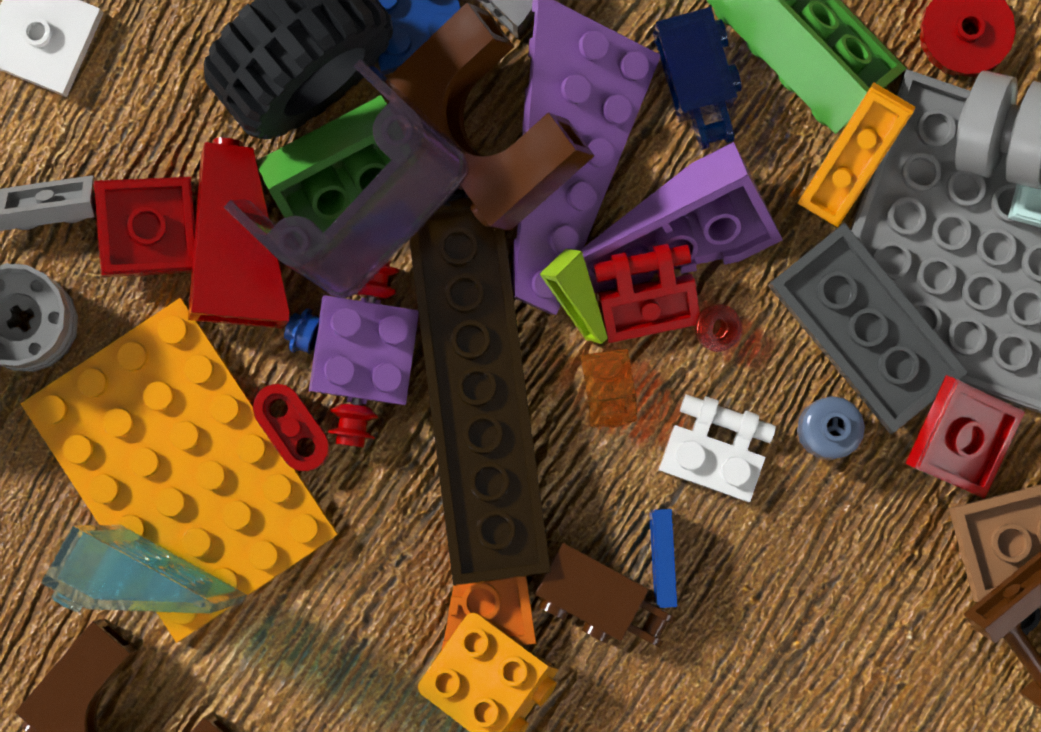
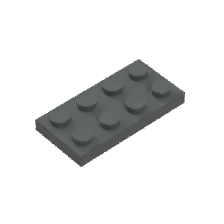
(867, 328)

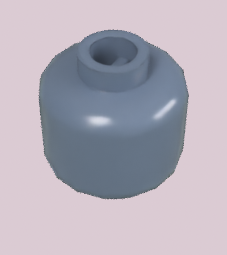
(814, 432)

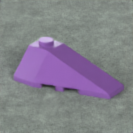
(706, 206)

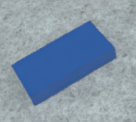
(663, 558)

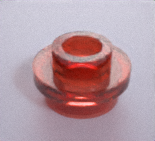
(729, 331)

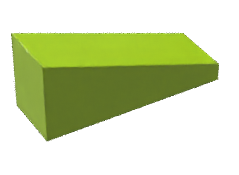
(572, 287)

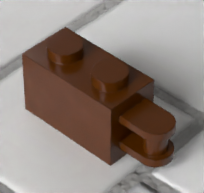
(598, 597)

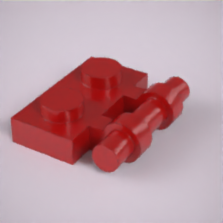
(649, 306)

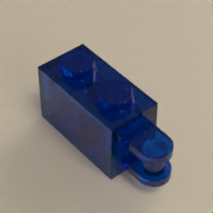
(699, 72)

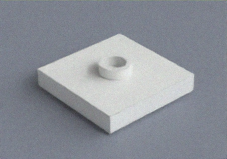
(46, 40)

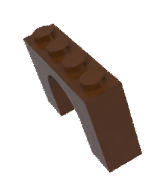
(438, 84)
(73, 687)

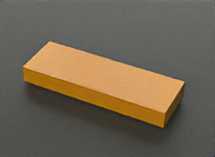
(856, 154)

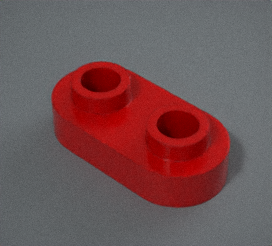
(291, 428)

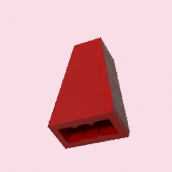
(231, 270)

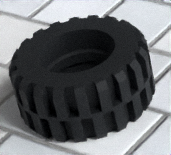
(293, 59)

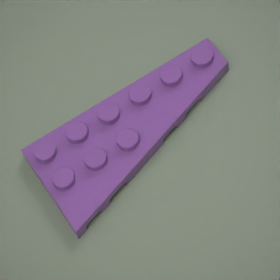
(599, 87)

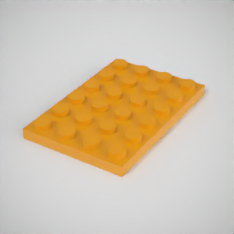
(174, 453)

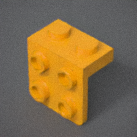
(487, 679)

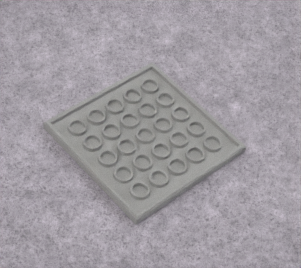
(955, 249)

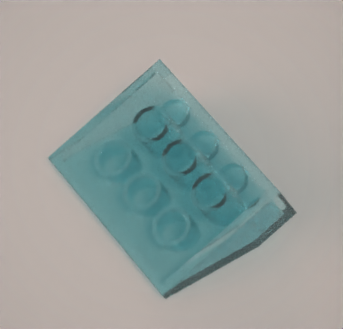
(124, 571)

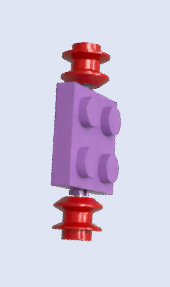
(363, 355)

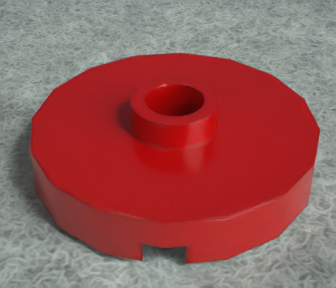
(962, 53)

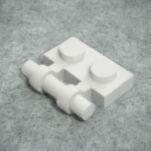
(713, 462)

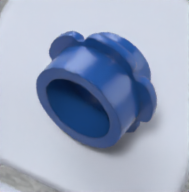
(302, 331)

